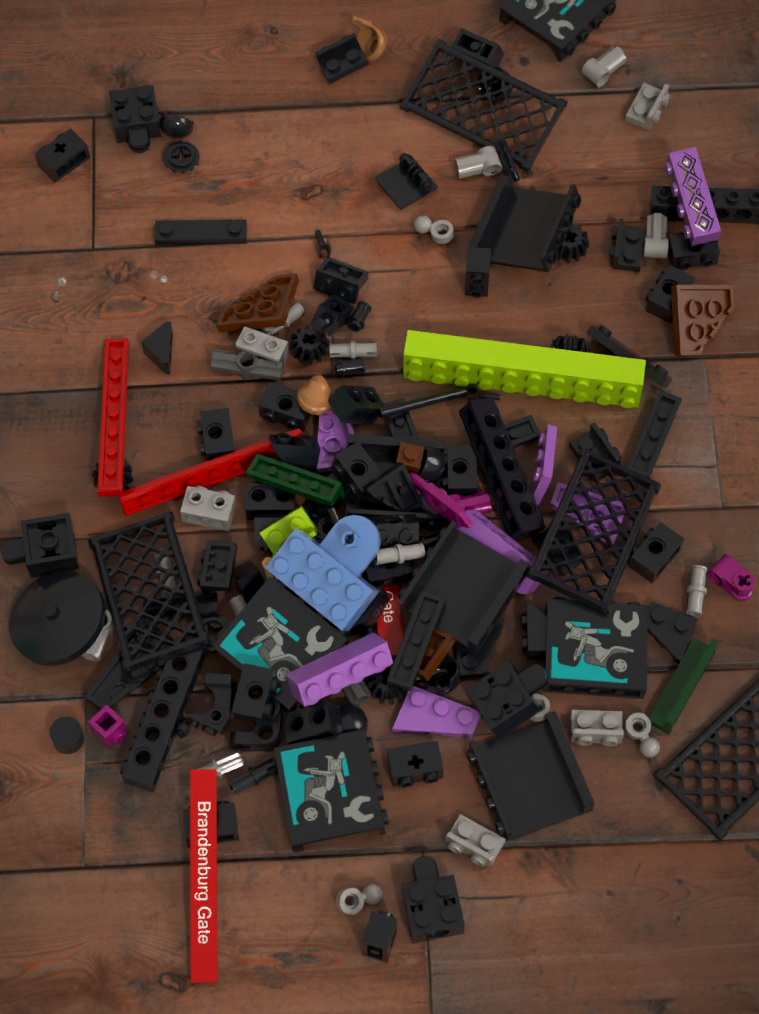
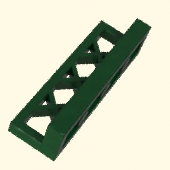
(296, 480)
(682, 685)

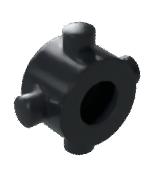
(183, 728)

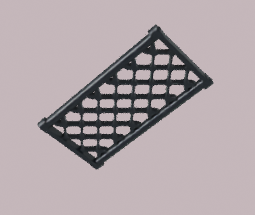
(441, 46)
(653, 487)
(203, 637)
(687, 753)

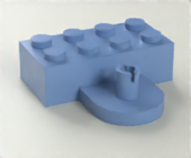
(331, 571)

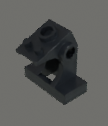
(223, 688)

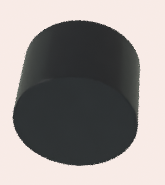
(66, 735)

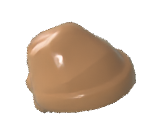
(371, 38)
(314, 396)

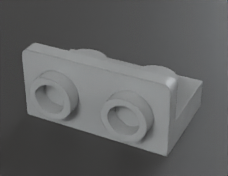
(647, 106)
(263, 345)
(596, 727)
(474, 841)

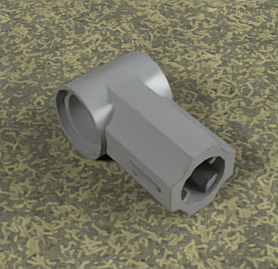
(600, 69)
(485, 162)
(655, 241)
(95, 652)

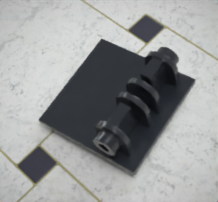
(406, 182)

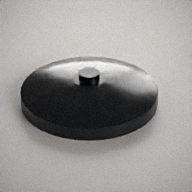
(57, 618)

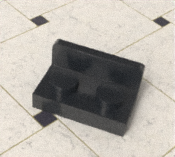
(341, 58)
(627, 248)
(340, 279)
(596, 441)
(218, 566)

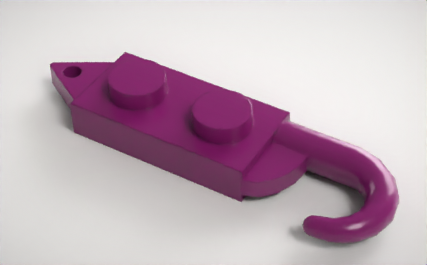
(441, 502)

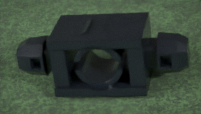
(331, 315)

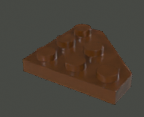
(261, 307)
(699, 315)

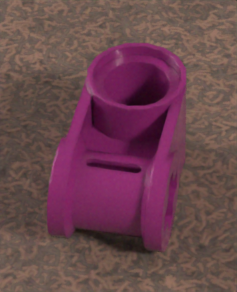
(732, 577)

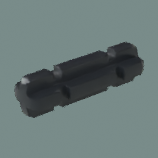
(507, 161)

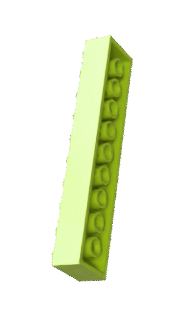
(523, 369)

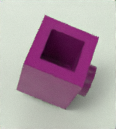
(108, 727)

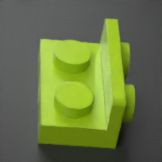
(279, 531)

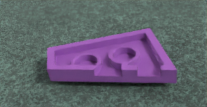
(331, 438)
(587, 514)
(434, 714)

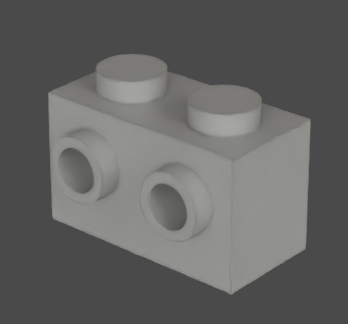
(208, 508)

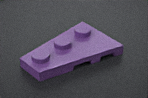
(544, 462)

